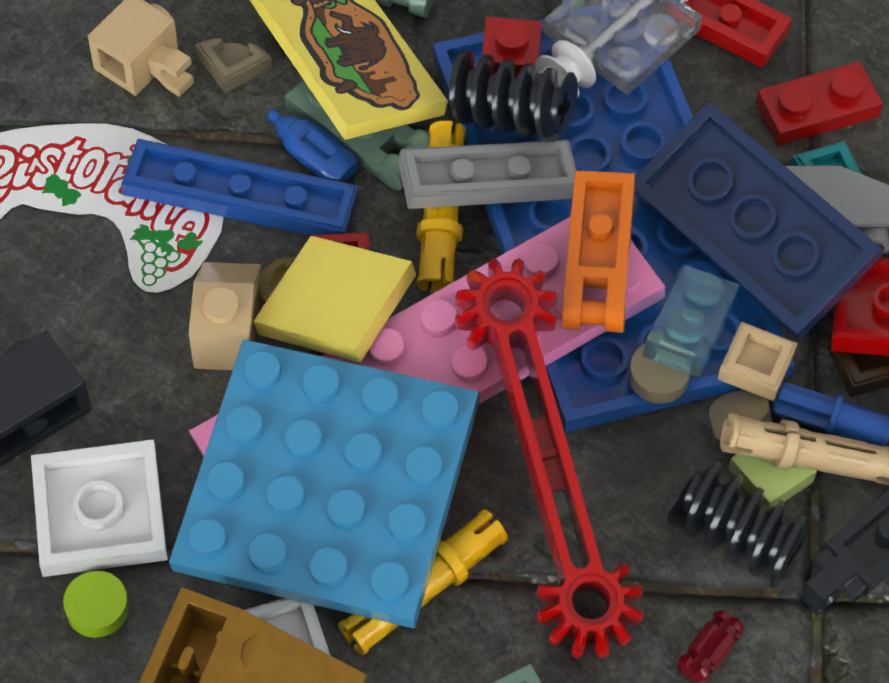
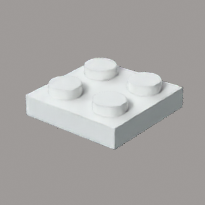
(98, 508)

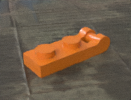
(598, 249)

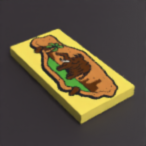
(353, 63)

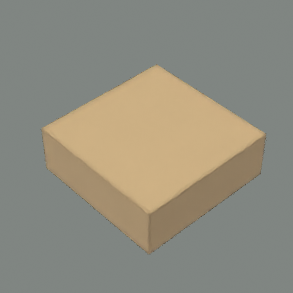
(757, 361)

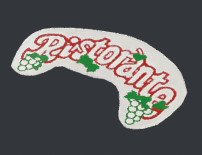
(82, 172)

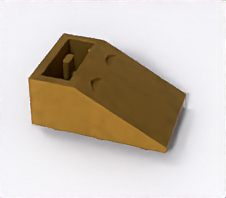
(228, 645)

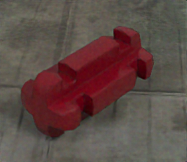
(710, 647)

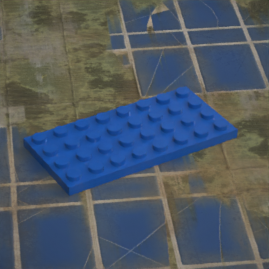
(617, 136)

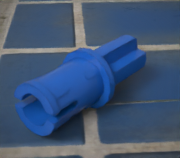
(831, 414)

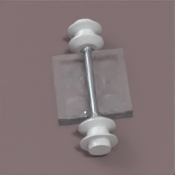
(616, 39)

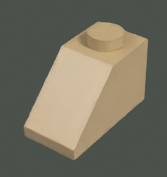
(223, 313)

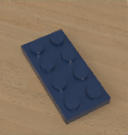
(755, 220)

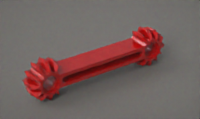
(547, 456)

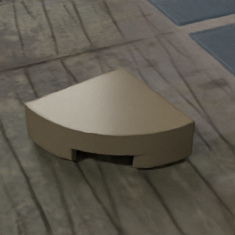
(232, 62)

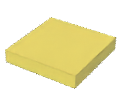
(335, 298)

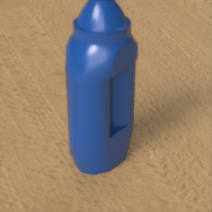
(314, 147)

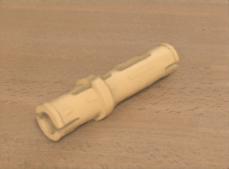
(792, 446)

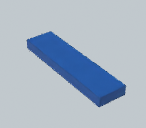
(239, 189)

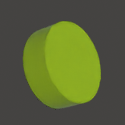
(96, 604)

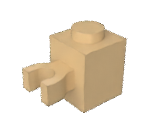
(137, 46)

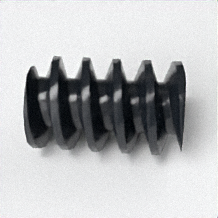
(510, 100)
(739, 521)

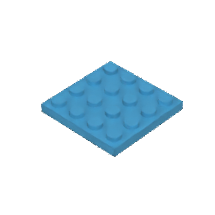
(326, 483)

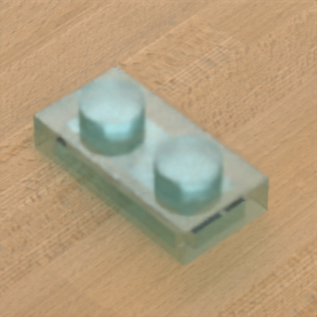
(690, 320)

